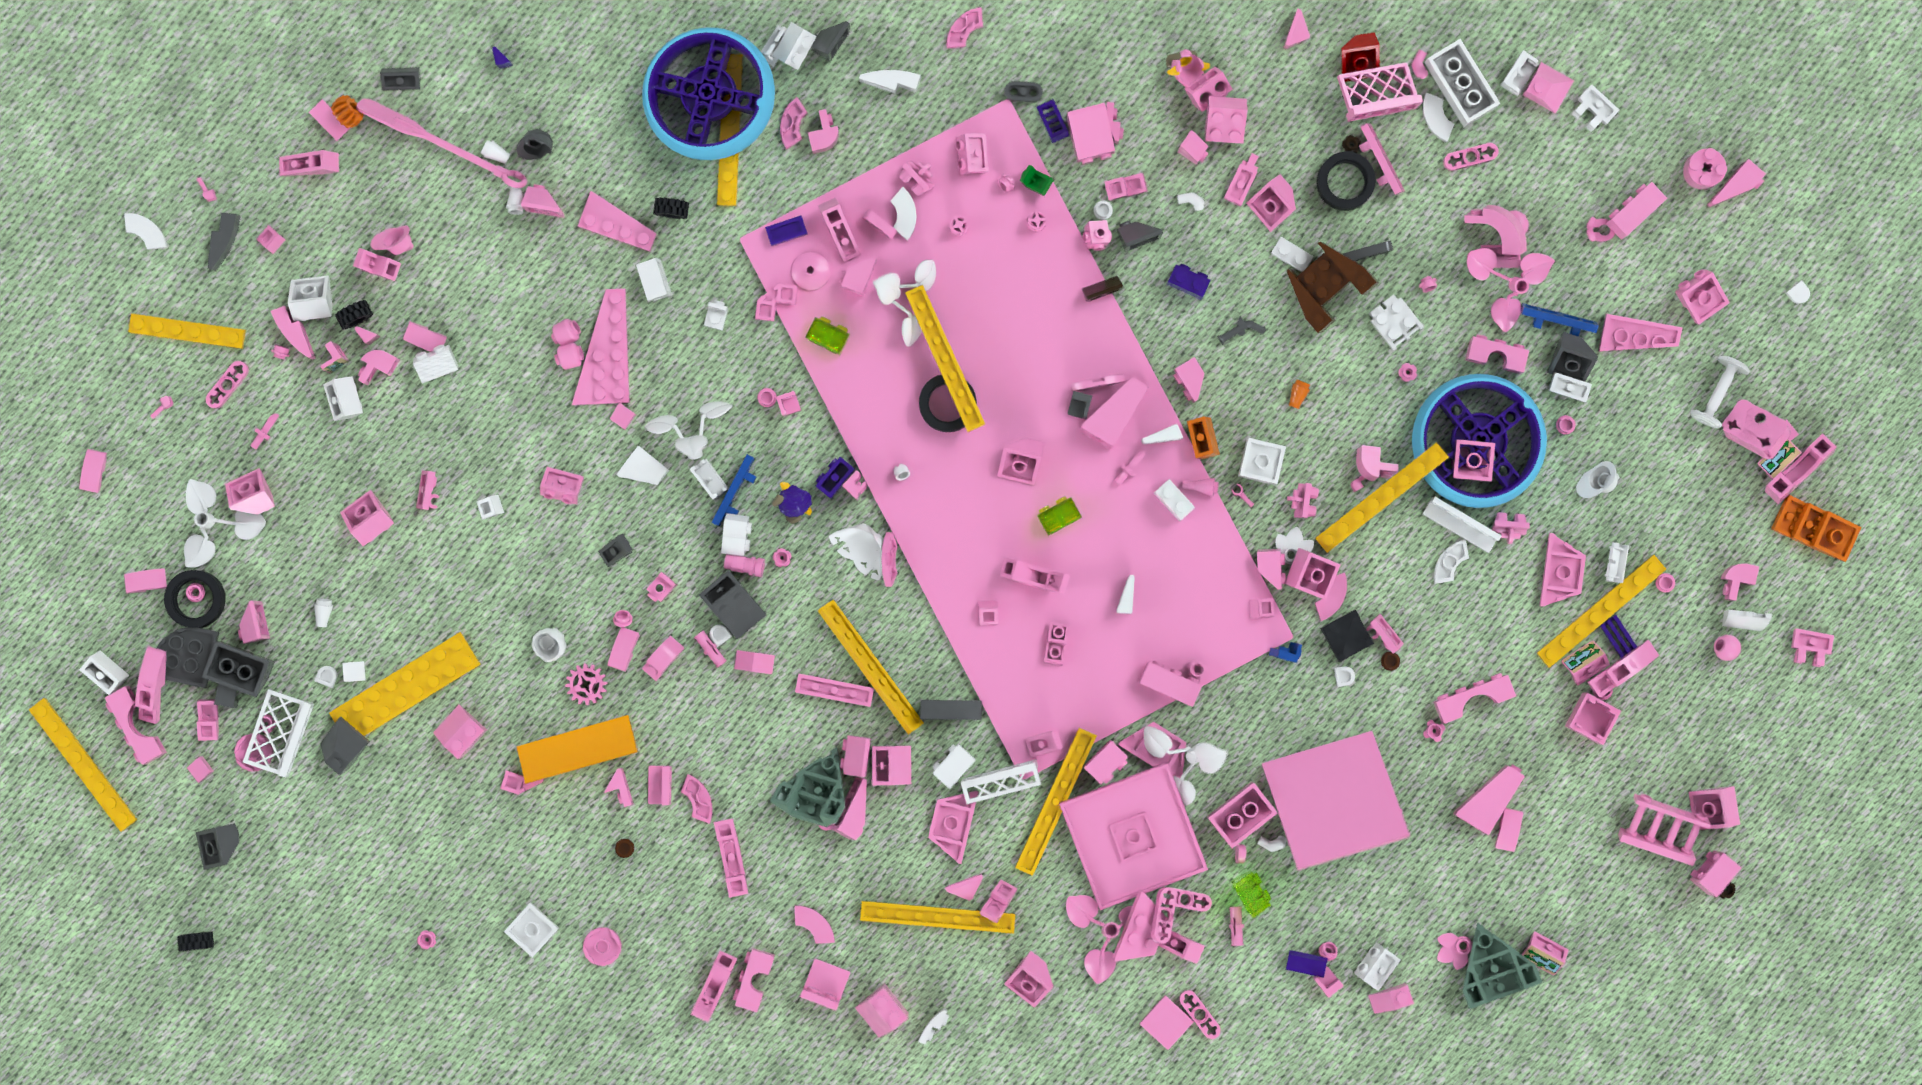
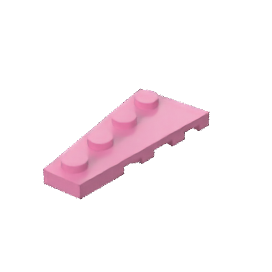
(607, 220)
(1631, 333)

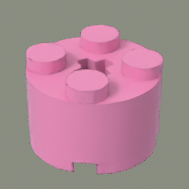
(1715, 167)

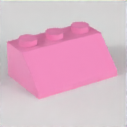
(1242, 814)

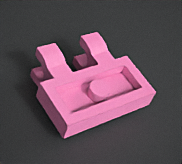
(1811, 641)

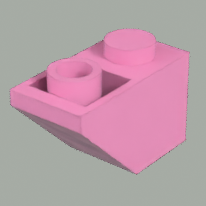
(1191, 377)
(1270, 566)

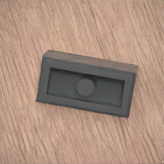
(400, 78)

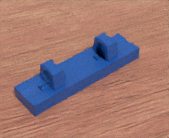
(1541, 314)
(725, 507)

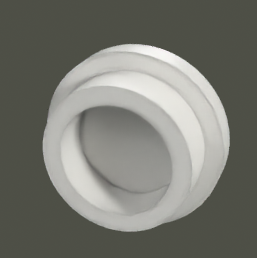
(1103, 210)

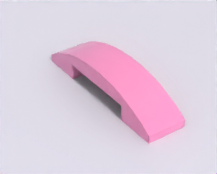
(731, 857)

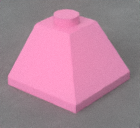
(1548, 87)
(540, 201)
(1273, 202)
(1021, 461)
(1469, 471)
(250, 493)
(253, 624)
(1030, 979)

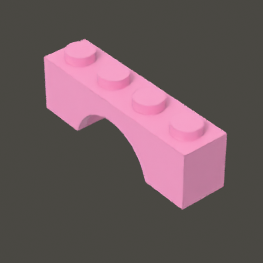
(1802, 468)
(123, 705)
(1451, 707)

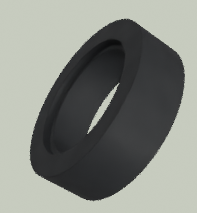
(1353, 159)
(929, 418)
(173, 589)

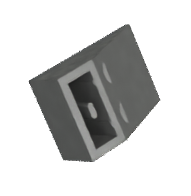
(732, 604)

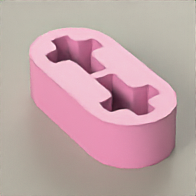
(880, 224)

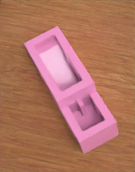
(293, 331)

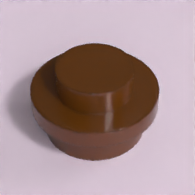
(1390, 661)
(624, 848)

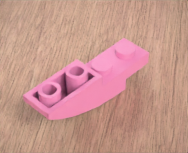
(1623, 669)
(149, 685)

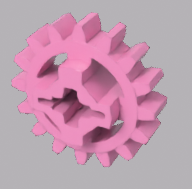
(594, 680)

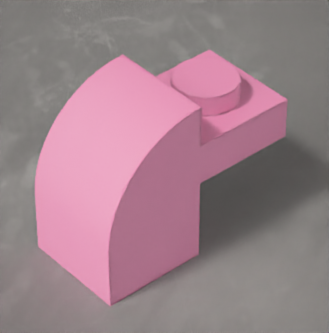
(826, 138)
(376, 264)
(377, 360)
(1369, 463)
(1738, 574)
(663, 658)

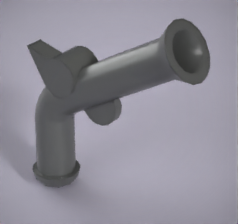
(1240, 329)

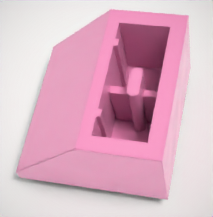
(891, 765)

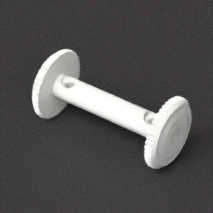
(1732, 366)

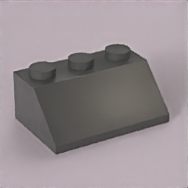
(238, 668)

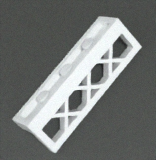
(1461, 524)
(1003, 773)

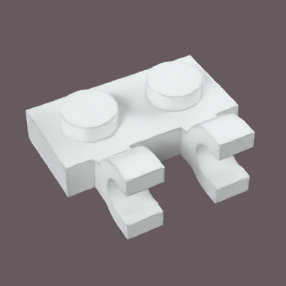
(1597, 105)

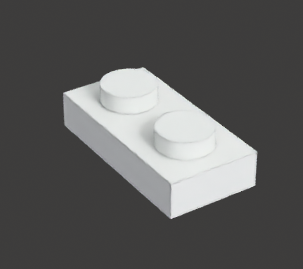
(1291, 254)
(1570, 387)

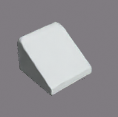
(490, 507)
(354, 671)

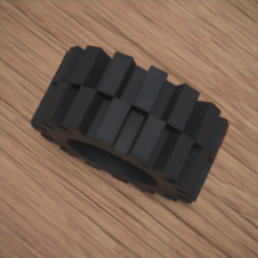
(671, 208)
(353, 314)
(195, 941)

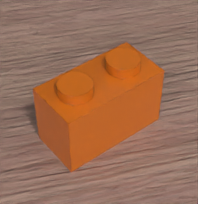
(1203, 437)

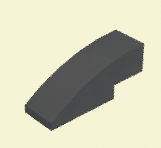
(223, 240)
(951, 709)

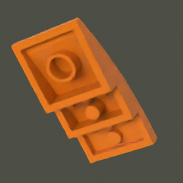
(1816, 528)

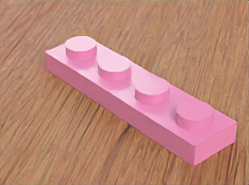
(834, 690)

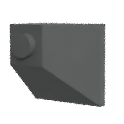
(830, 40)
(1137, 234)
(1572, 357)
(342, 746)
(217, 845)

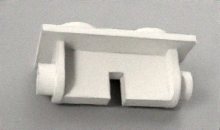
(771, 45)
(1617, 563)

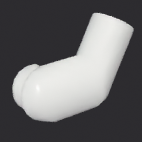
(1192, 198)

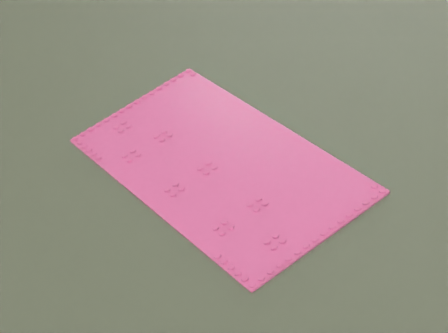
(1021, 341)

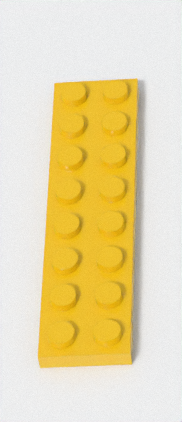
(408, 685)

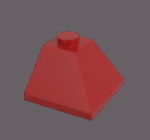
(1360, 54)

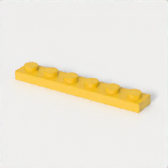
(187, 331)

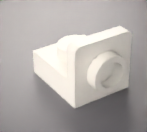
(716, 315)

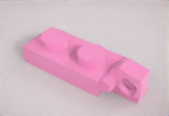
(1242, 181)

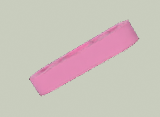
(1458, 165)
(222, 399)
(1212, 1022)

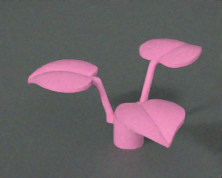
(1535, 270)
(1081, 911)

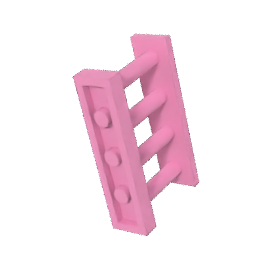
(1665, 848)

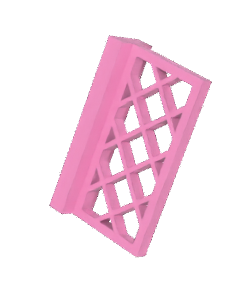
(1386, 105)

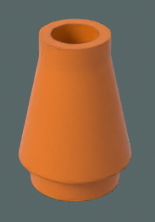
(1298, 393)

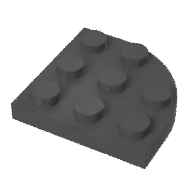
(188, 654)

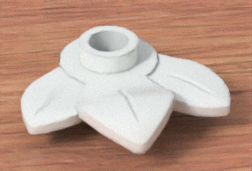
(1292, 542)

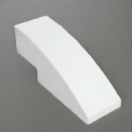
(891, 80)

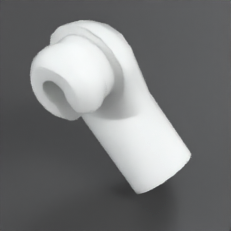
(1273, 845)

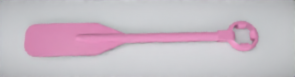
(408, 126)

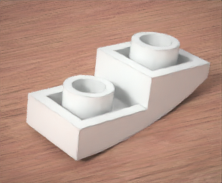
(937, 1021)

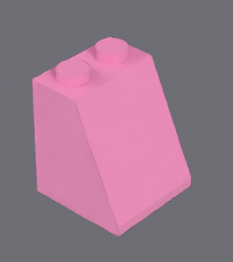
(1090, 133)
(882, 1011)

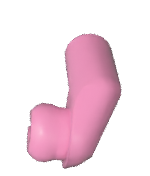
(1418, 66)

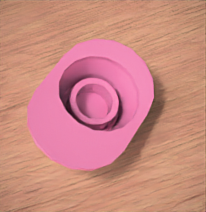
(394, 240)

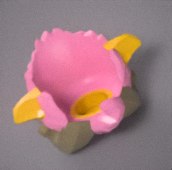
(1186, 66)

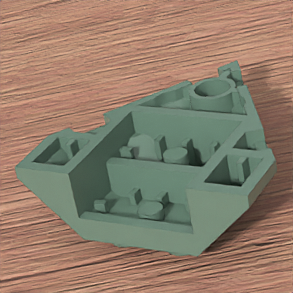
(814, 792)
(1495, 970)

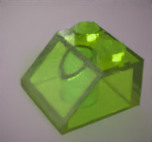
(1251, 893)

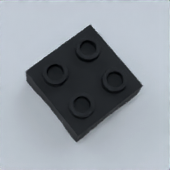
(1347, 635)

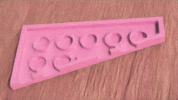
(605, 368)

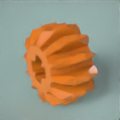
(345, 111)

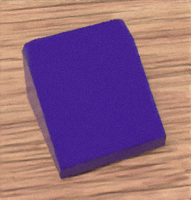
(500, 60)

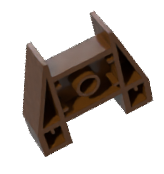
(1324, 281)

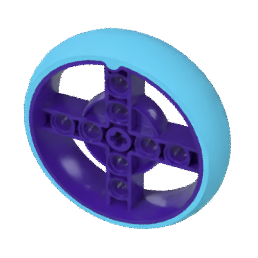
(657, 82)
(1522, 406)

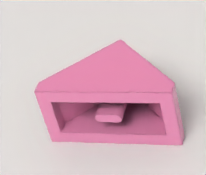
(754, 662)

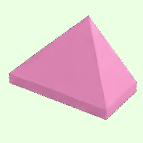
(1298, 30)
(965, 888)

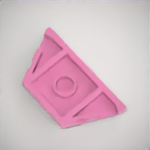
(1562, 571)
(1135, 745)
(952, 824)
(1136, 935)

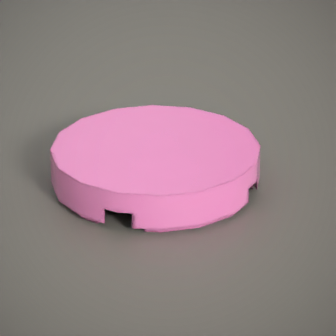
(241, 748)
(602, 946)

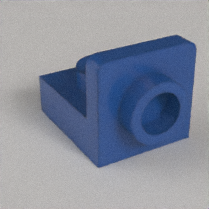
(1289, 654)

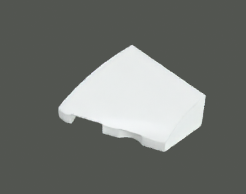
(643, 468)
(1746, 620)

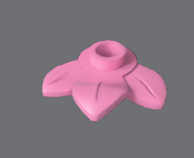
(1451, 951)

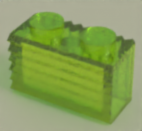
(827, 335)
(1058, 516)

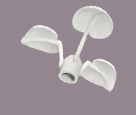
(888, 290)
(692, 445)
(199, 498)
(1208, 756)

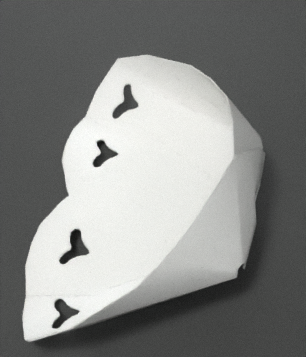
(864, 547)

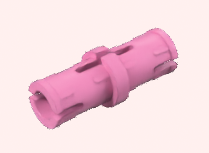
(710, 649)
(1236, 926)

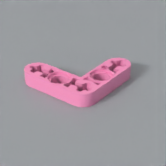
(1174, 901)

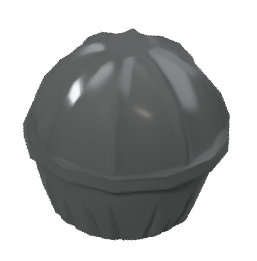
(534, 144)

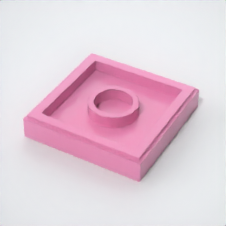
(1166, 1022)

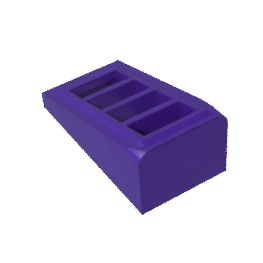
(1059, 135)

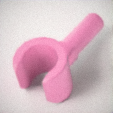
(209, 195)
(166, 402)
(1356, 484)
(1242, 496)

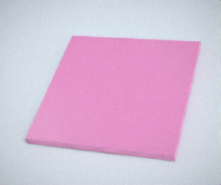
(1335, 800)
(1133, 836)

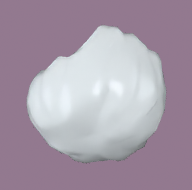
(549, 644)

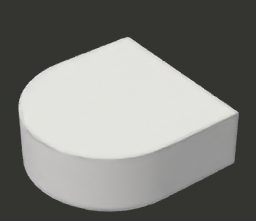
(1799, 293)
(719, 634)
(327, 676)
(1344, 676)

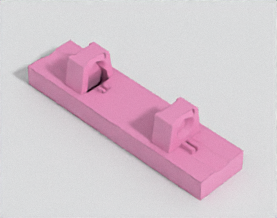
(1374, 144)

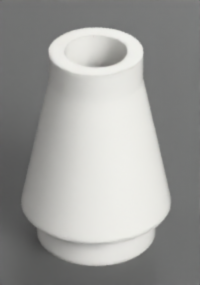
(495, 152)
(514, 201)
(322, 611)

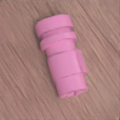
(745, 565)

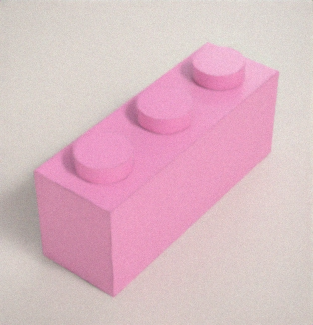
(1635, 210)
(1170, 683)

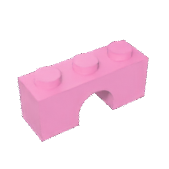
(1514, 356)
(757, 962)

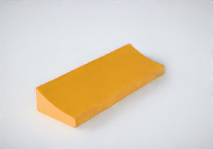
(577, 749)

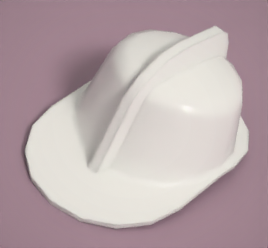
(1598, 480)

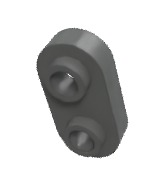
(1023, 91)

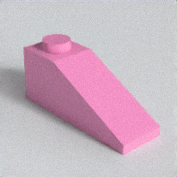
(309, 163)
(1743, 180)
(839, 229)
(853, 815)

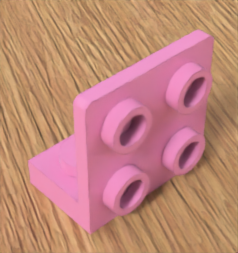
(825, 984)

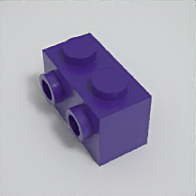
(1188, 281)
(835, 477)

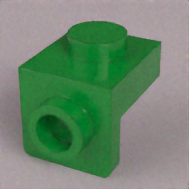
(1036, 180)

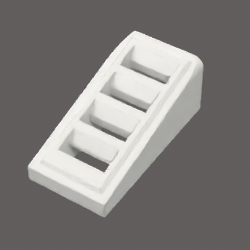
(1168, 434)
(1126, 601)

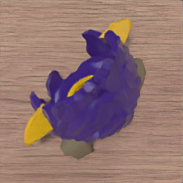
(793, 502)

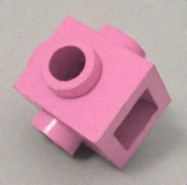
(1097, 235)

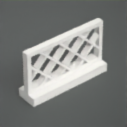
(294, 739)

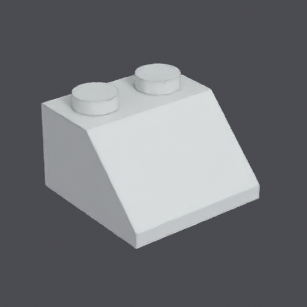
(310, 298)

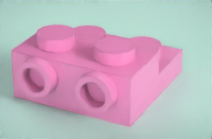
(1702, 295)

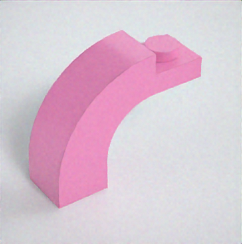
(1505, 223)
(1034, 575)
(714, 986)

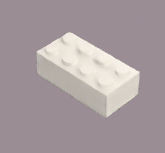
(1462, 83)

